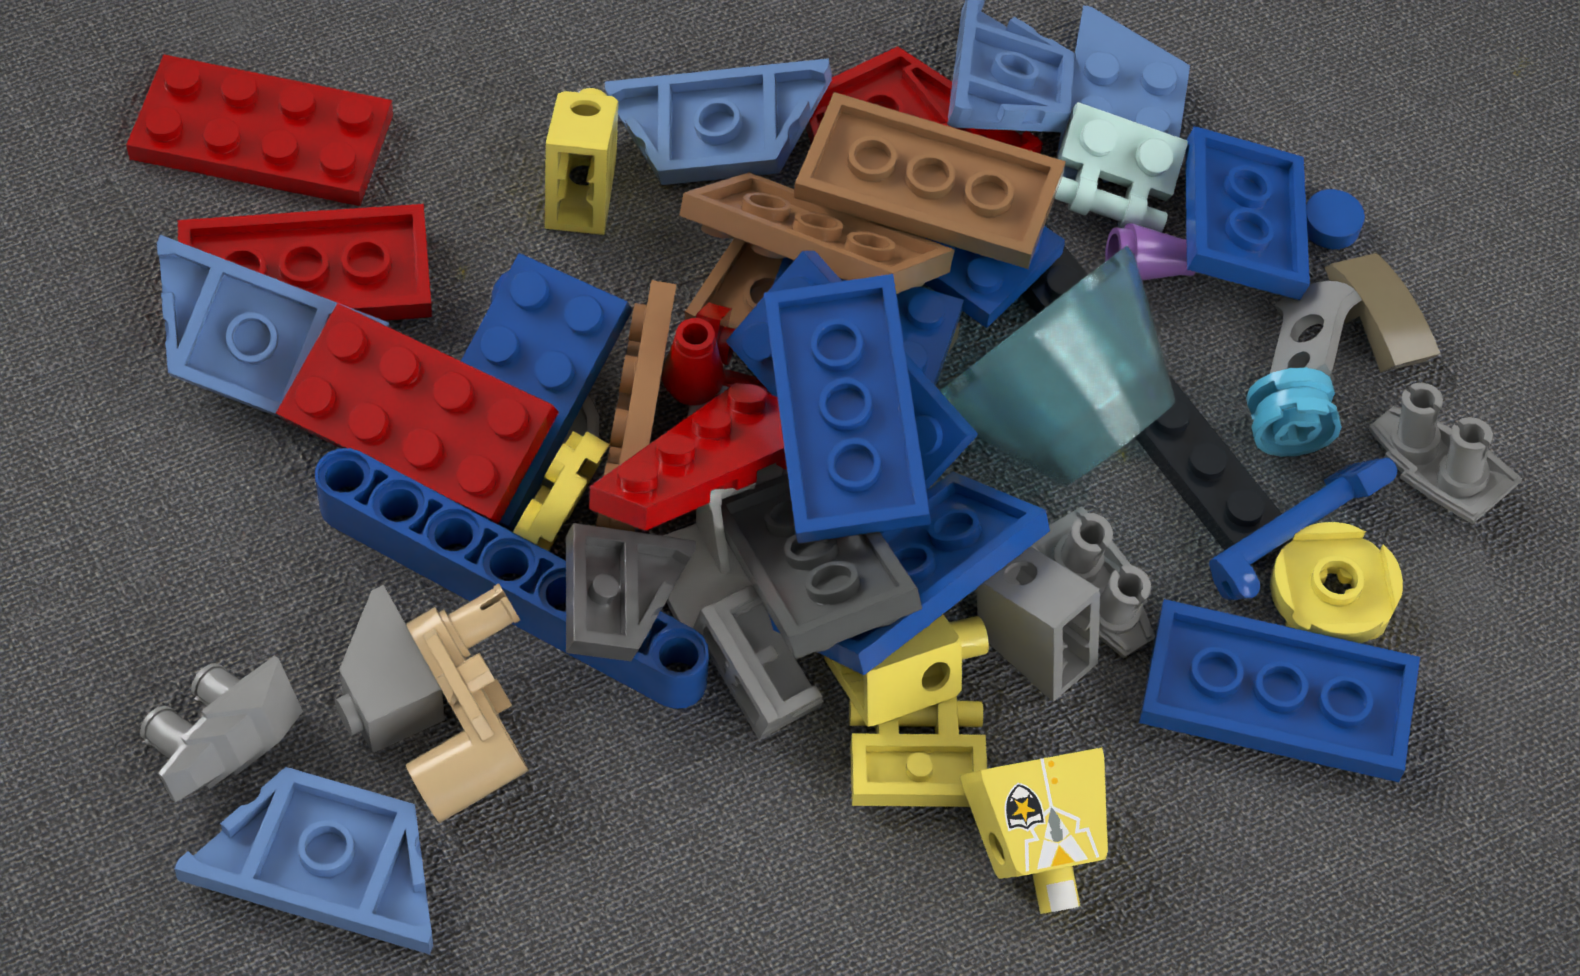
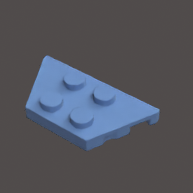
(1008, 76)
(1126, 76)
(720, 119)
(236, 326)
(323, 857)

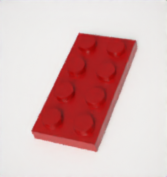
(260, 130)
(351, 256)
(418, 412)

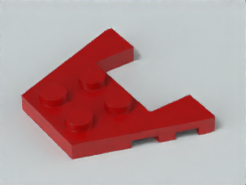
(910, 87)

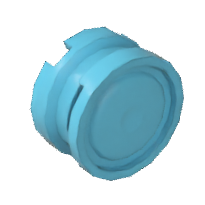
(1293, 412)

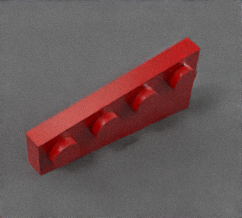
(707, 451)

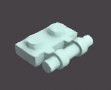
(1123, 154)

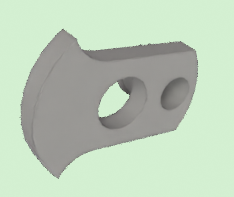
(1321, 304)

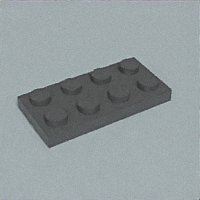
(819, 587)

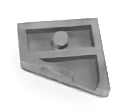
(617, 587)

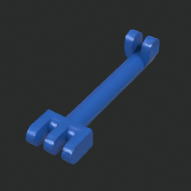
(1233, 568)

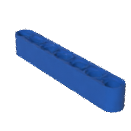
(490, 554)

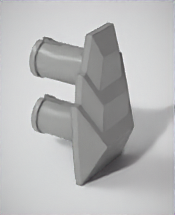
(1441, 461)
(1086, 547)
(235, 730)

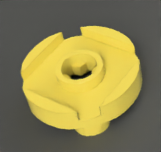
(571, 473)
(1339, 550)

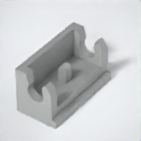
(756, 662)

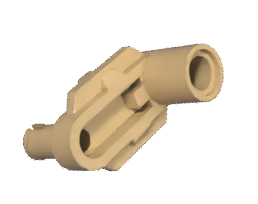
(483, 753)

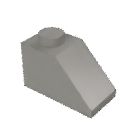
(386, 679)

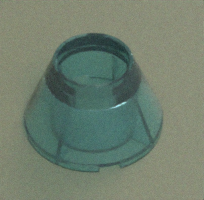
(1072, 377)

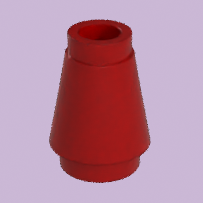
(693, 365)

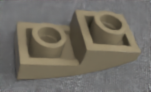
(1387, 311)

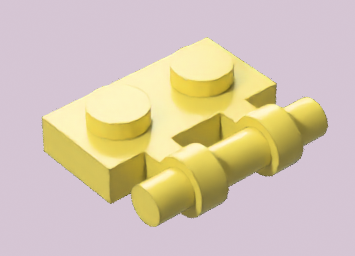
(917, 767)

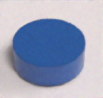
(1334, 219)

